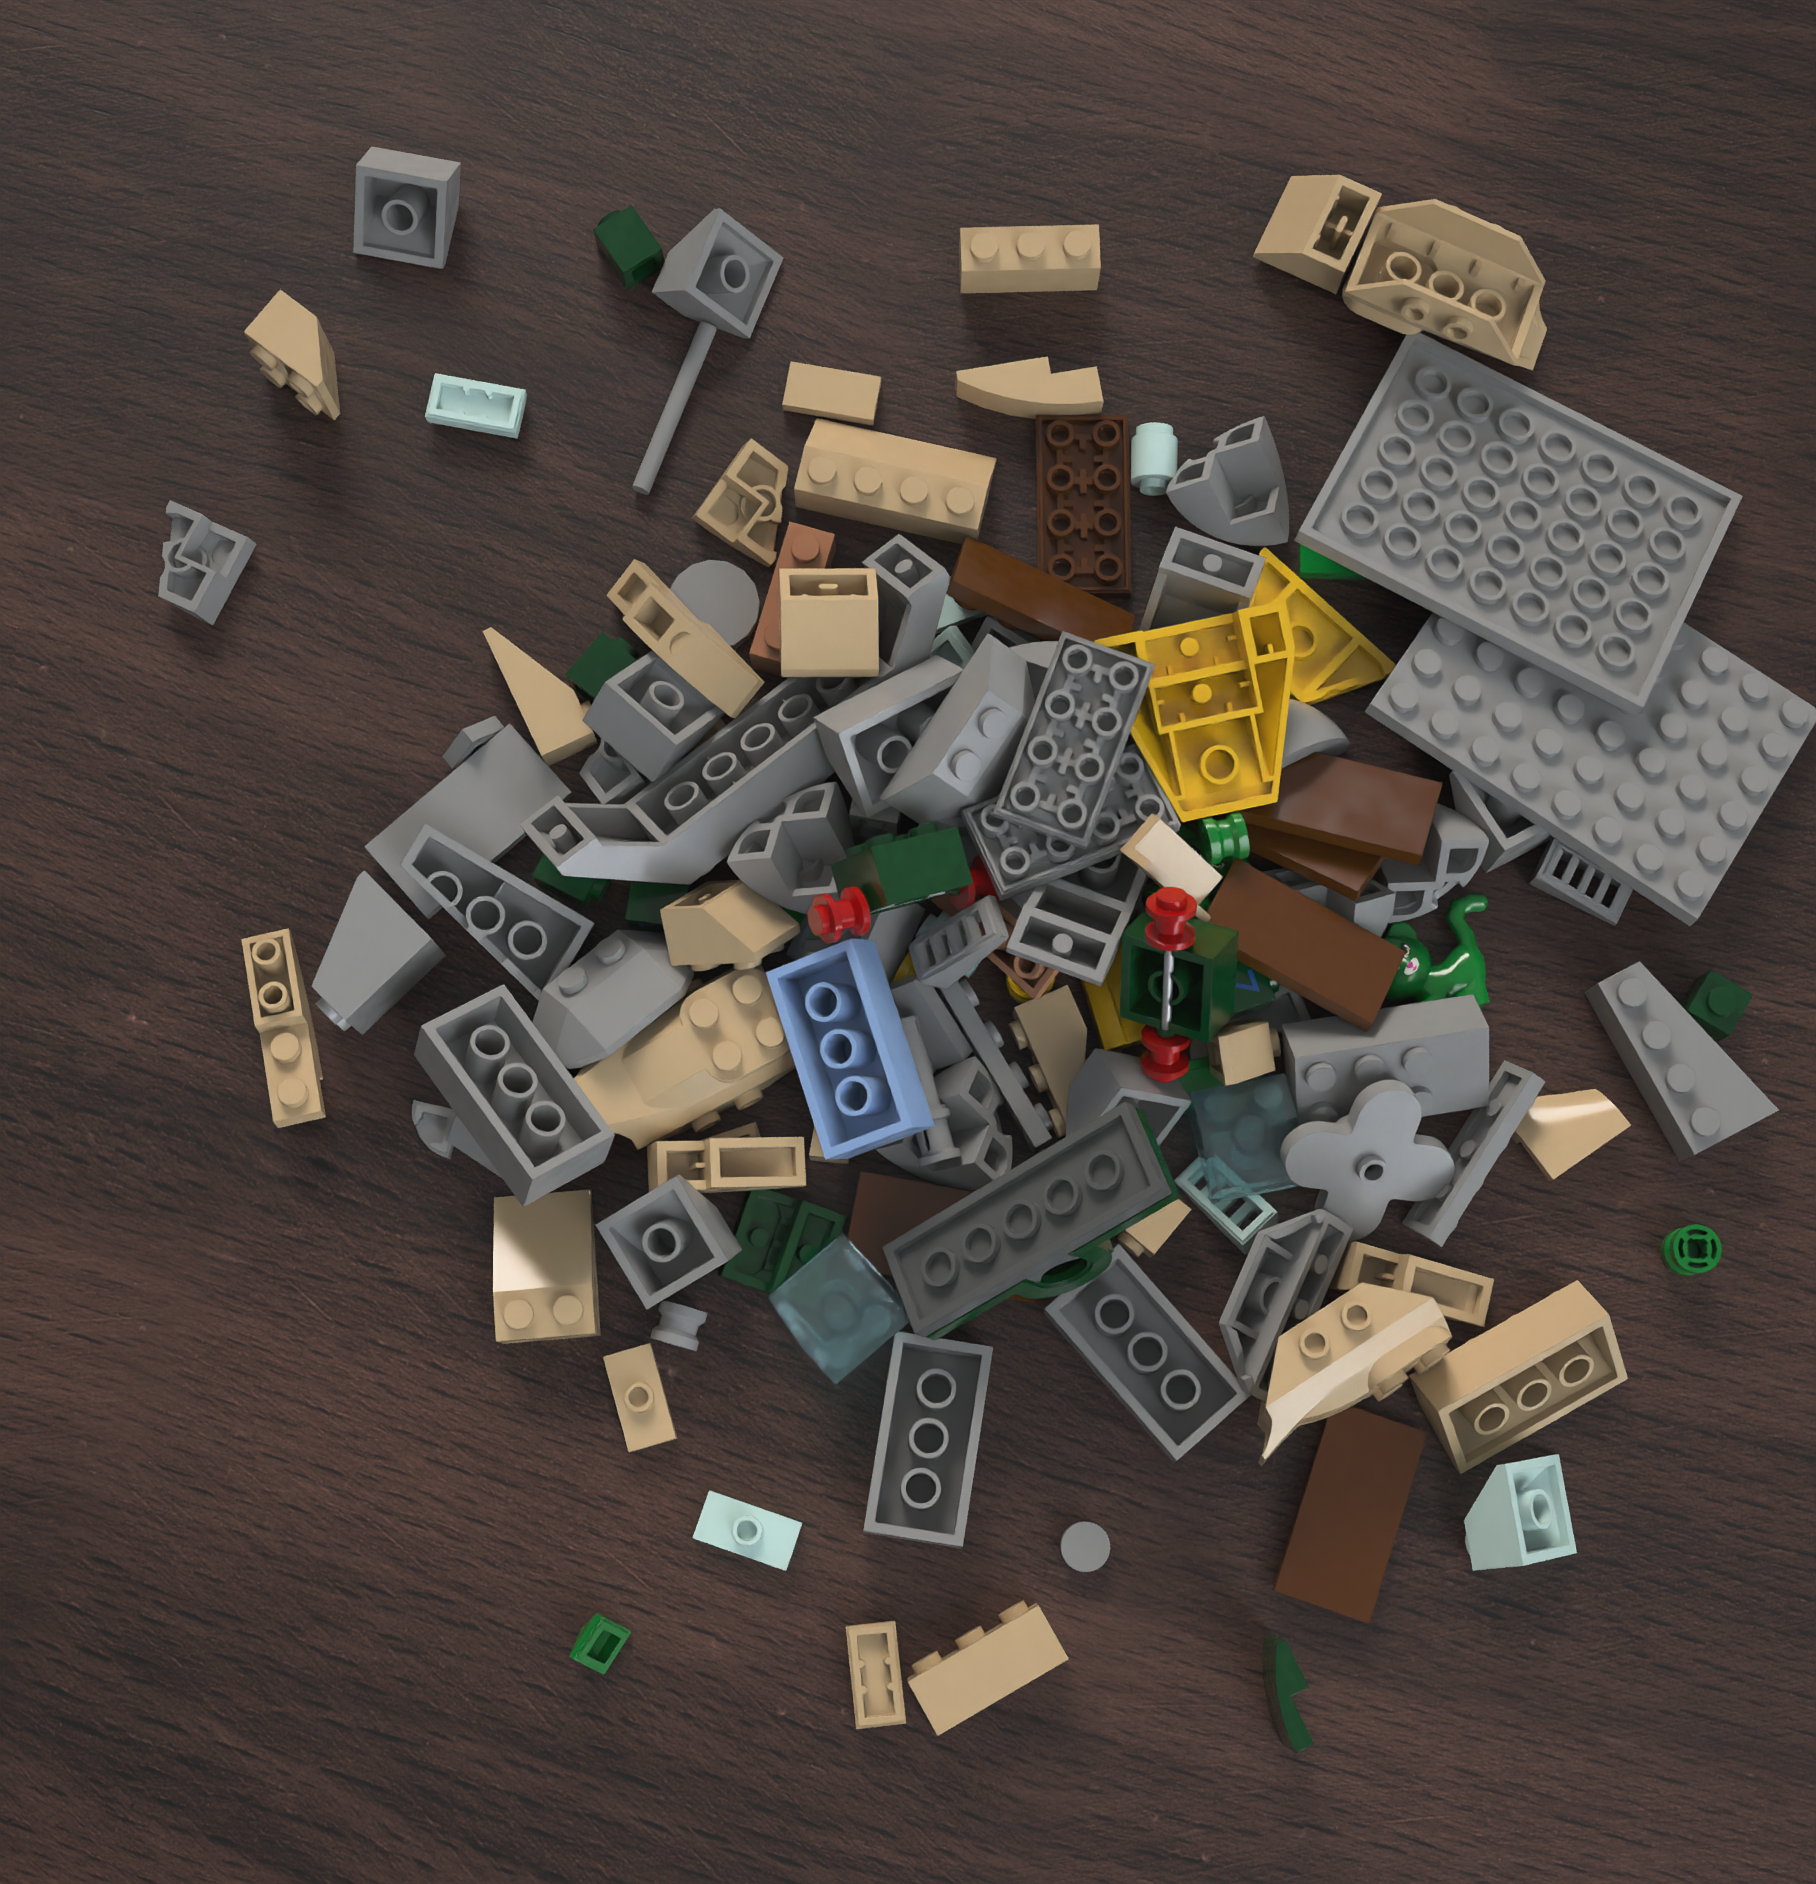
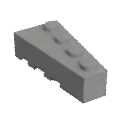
(506, 915)
(1676, 1065)

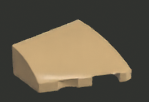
(747, 503)
(1568, 1128)

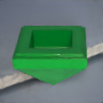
(599, 1643)

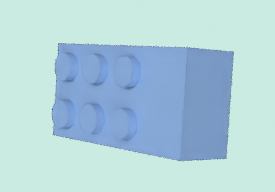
(850, 1049)

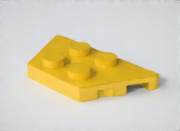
(1328, 649)

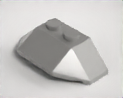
(968, 740)
(609, 996)
(1279, 1289)

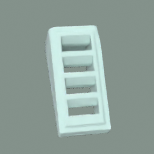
(1215, 1212)

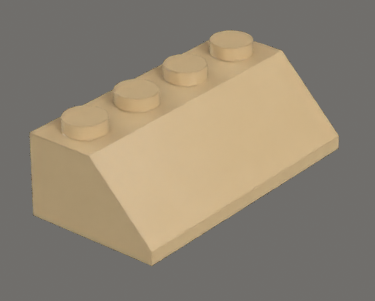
(893, 481)
(1520, 1376)

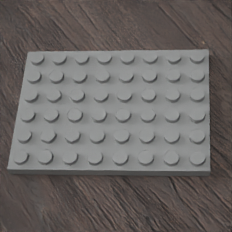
(1521, 521)
(1640, 796)

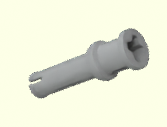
(935, 1142)

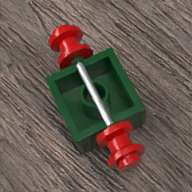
(896, 874)
(1176, 980)

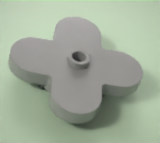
(1368, 1157)

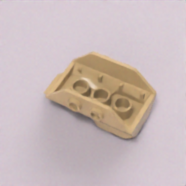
(1449, 276)
(693, 1060)
(1347, 1354)

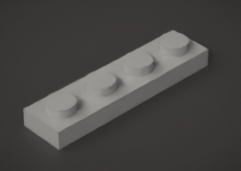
(985, 1040)
(1476, 1150)

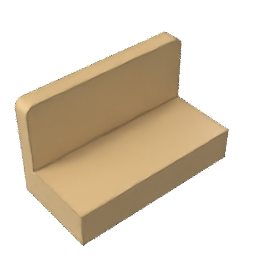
(1171, 861)

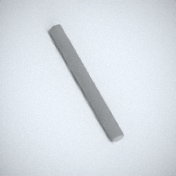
(674, 408)

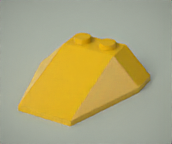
(1215, 708)

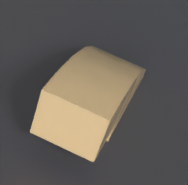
(1030, 389)
(729, 1163)
(1457, 1292)

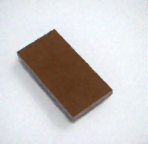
(1084, 502)
(1030, 598)
(1352, 807)
(1324, 863)
(1305, 945)
(891, 1207)
(1350, 1512)

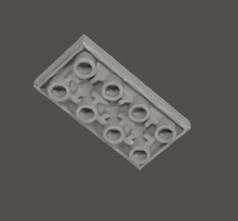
(1074, 740)
(475, 807)
(1024, 859)

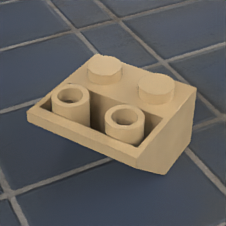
(1318, 228)
(295, 352)
(828, 622)
(724, 926)

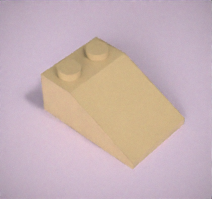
(545, 1268)

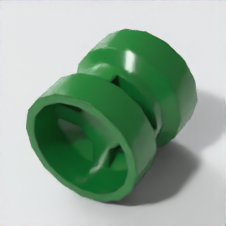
(1683, 1256)

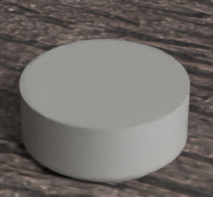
(1085, 1546)

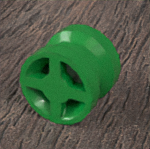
(1223, 837)

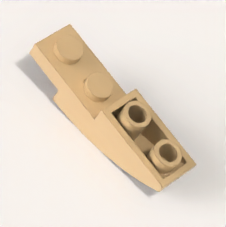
(683, 640)
(284, 1027)

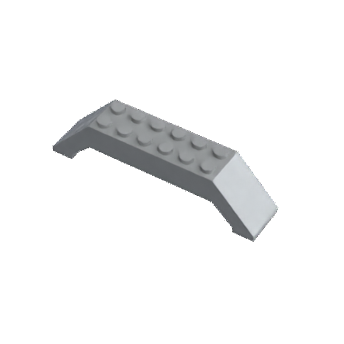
(748, 767)
(1081, 917)

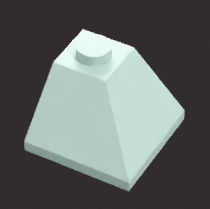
(1520, 1516)

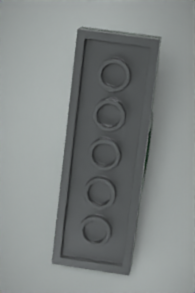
(1035, 1226)

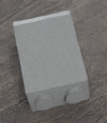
(371, 958)

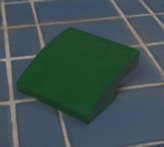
(778, 1238)
(1281, 1681)

